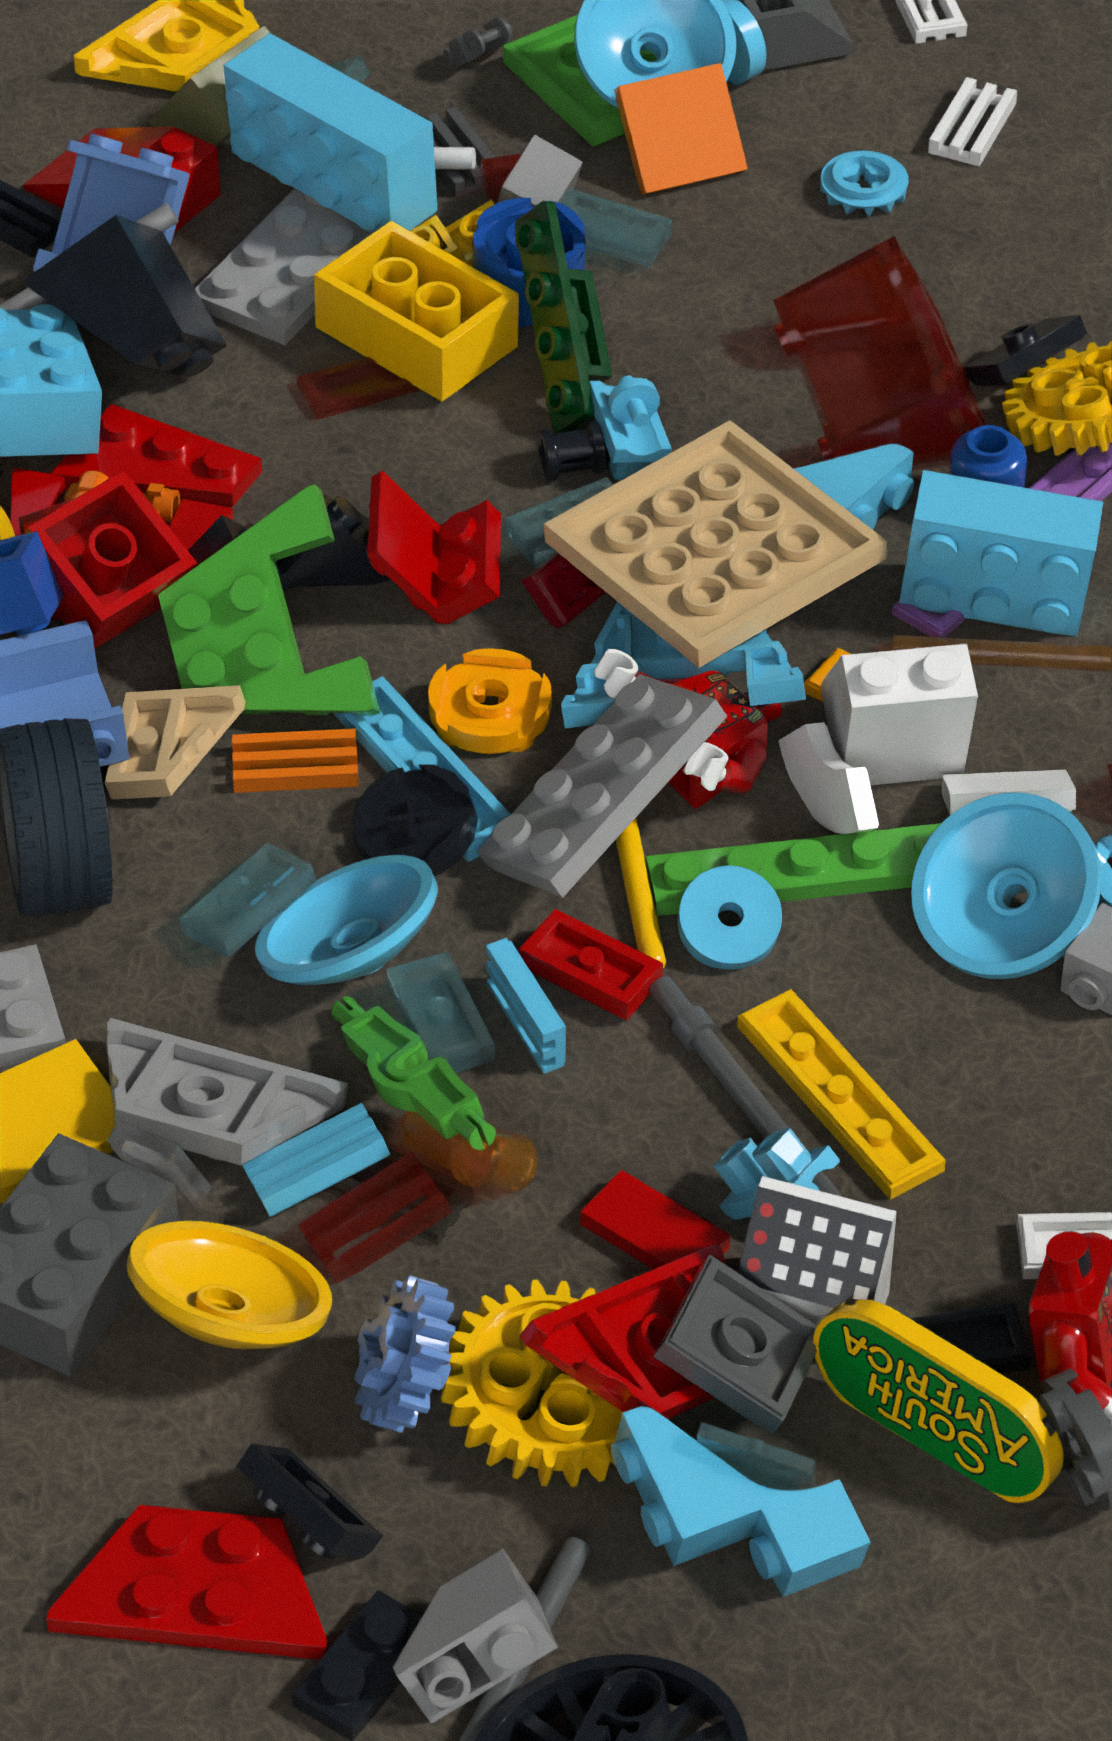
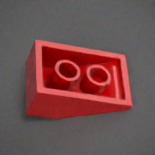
(189, 155)

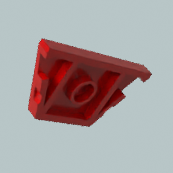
(615, 1333)
(195, 1584)

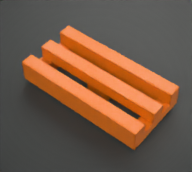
(289, 758)

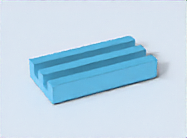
(526, 1005)
(316, 1159)

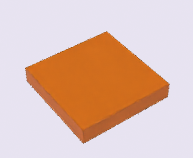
(680, 129)

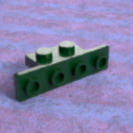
(563, 318)

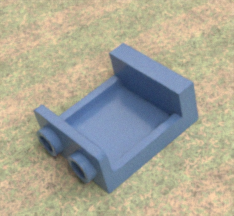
(113, 185)

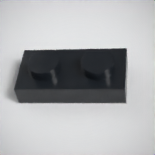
(295, 1490)
(358, 1668)

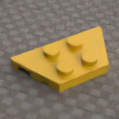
(167, 43)

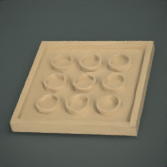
(715, 543)

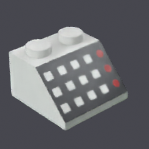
(817, 1248)

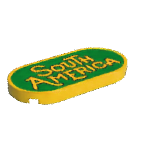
(938, 1398)

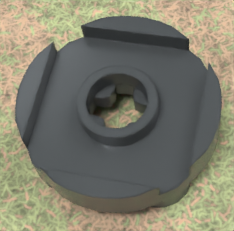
(1084, 1438)

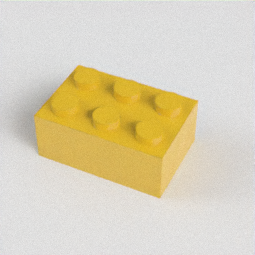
(416, 310)

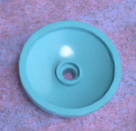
(676, 31)
(984, 860)
(348, 922)

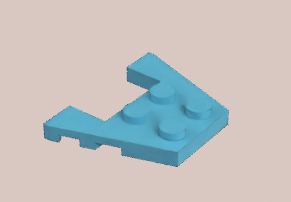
(765, 662)

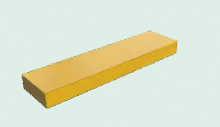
(841, 1094)

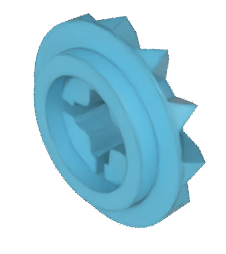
(884, 176)

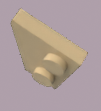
(169, 737)

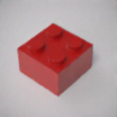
(111, 557)

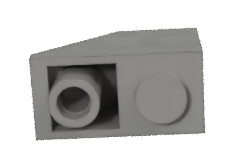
(473, 1637)

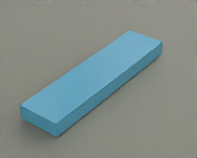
(404, 740)

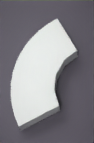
(830, 788)

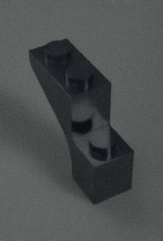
(328, 565)

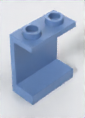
(57, 677)

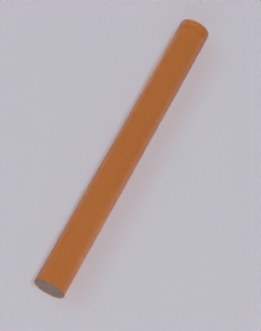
(1018, 652)

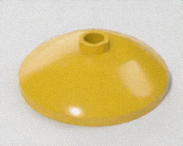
(228, 1285)

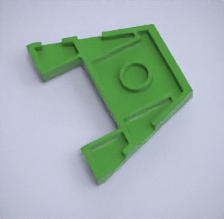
(235, 627)

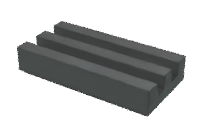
(469, 138)

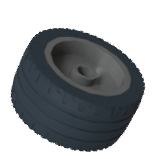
(55, 817)

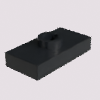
(1025, 349)

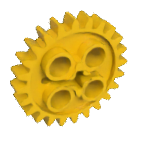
(1064, 402)
(491, 1353)

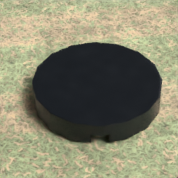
(417, 816)

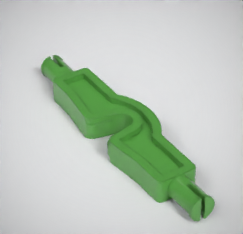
(407, 1077)

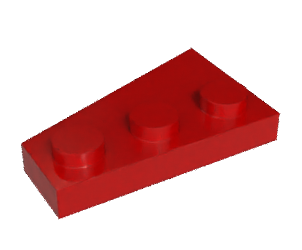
(166, 456)

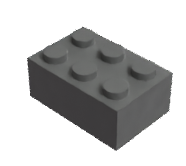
(69, 1249)

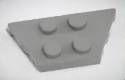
(212, 1096)

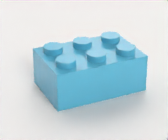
(46, 385)
(1001, 553)

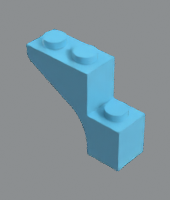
(866, 480)
(705, 1504)

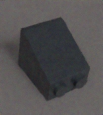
(133, 297)

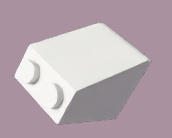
(902, 712)

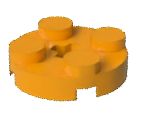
(490, 729)

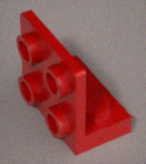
(438, 566)

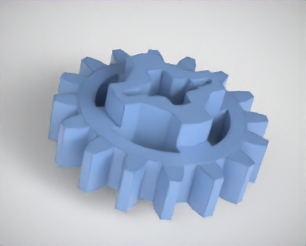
(404, 1354)

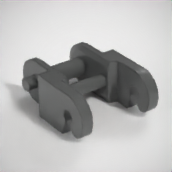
(472, 43)

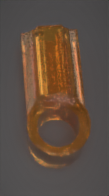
(513, 1163)

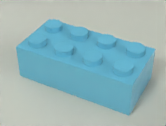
(330, 136)

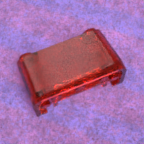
(879, 358)

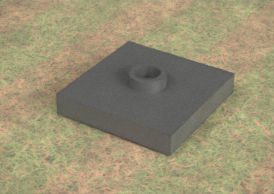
(739, 1344)

